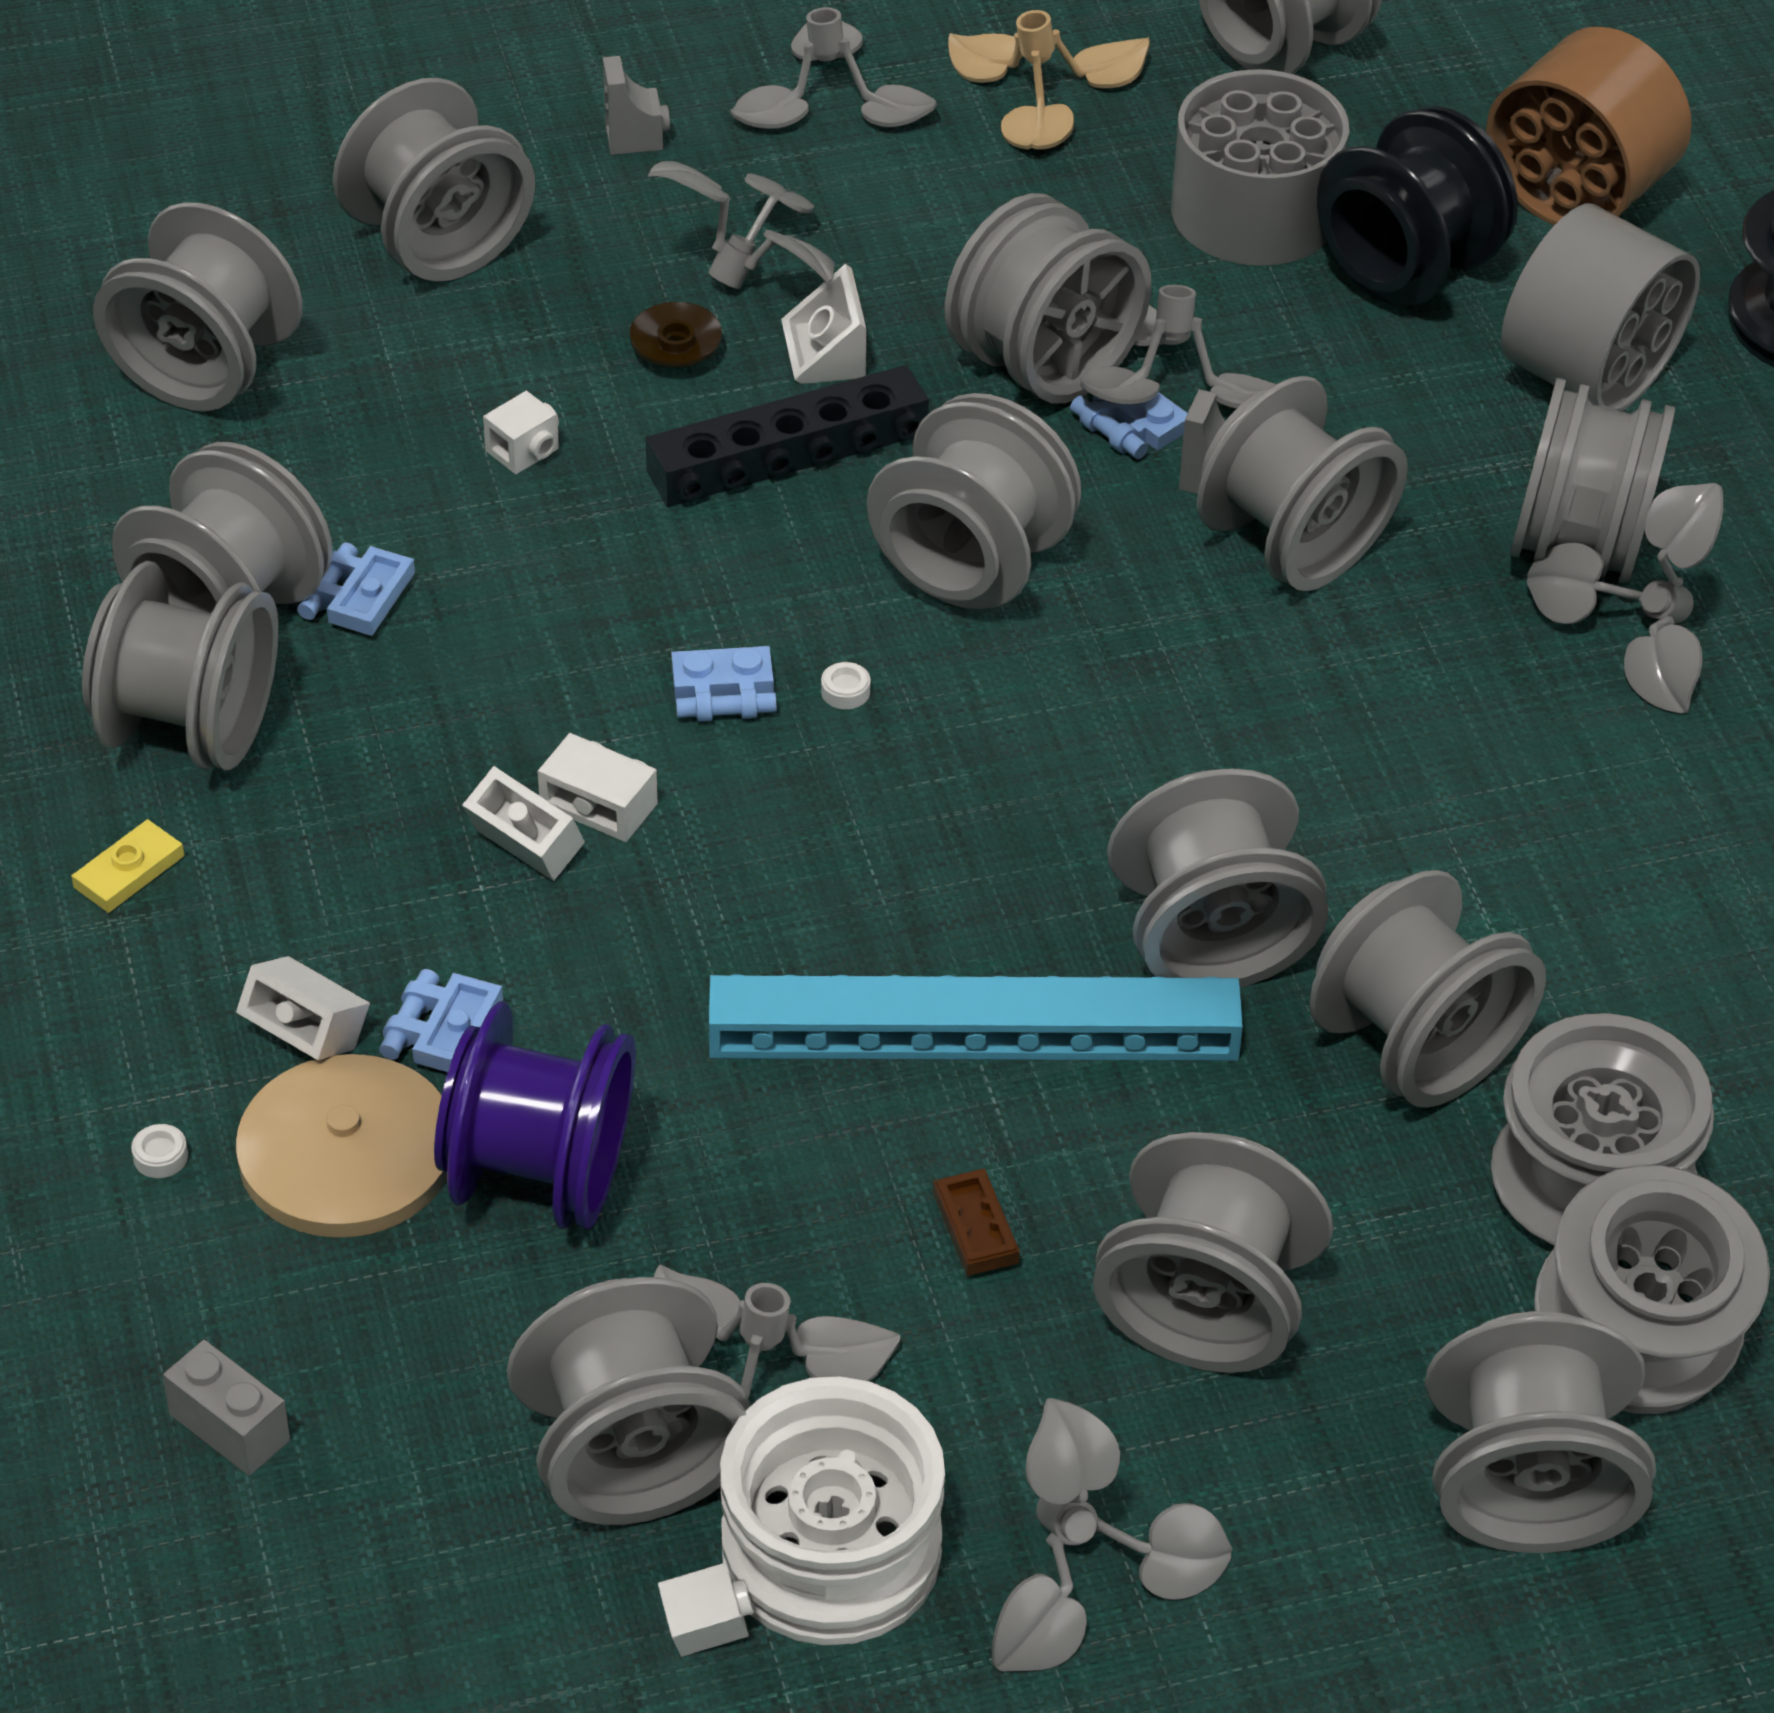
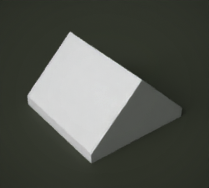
(828, 332)

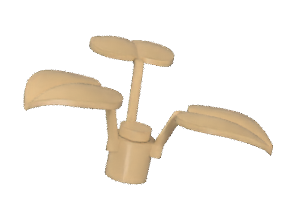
(1042, 127)

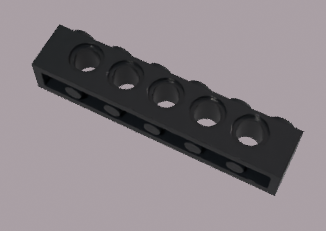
(785, 435)

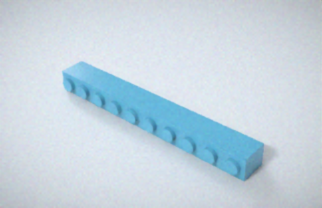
(974, 1017)

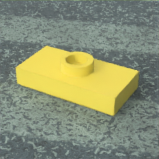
(127, 865)

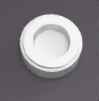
(845, 685)
(159, 1151)

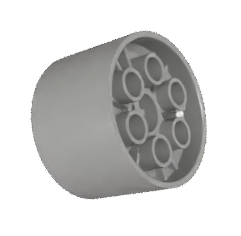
(1254, 165)
(1600, 307)

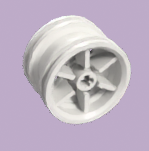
(862, 1548)

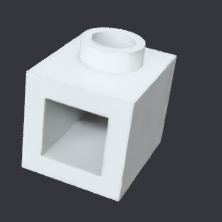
(521, 432)
(705, 1608)

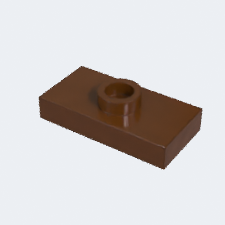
(976, 1222)

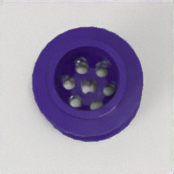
(535, 1115)

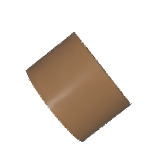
(1591, 124)

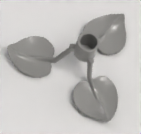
(826, 39)
(736, 255)
(1170, 326)
(1669, 661)
(831, 1343)
(1065, 1459)

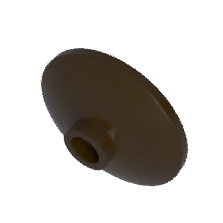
(675, 334)

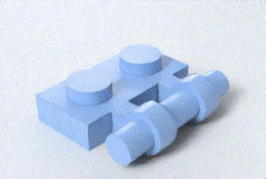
(1154, 421)
(368, 592)
(723, 682)
(454, 1008)

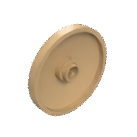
(341, 1146)

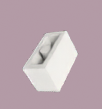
(599, 786)
(523, 823)
(302, 1007)

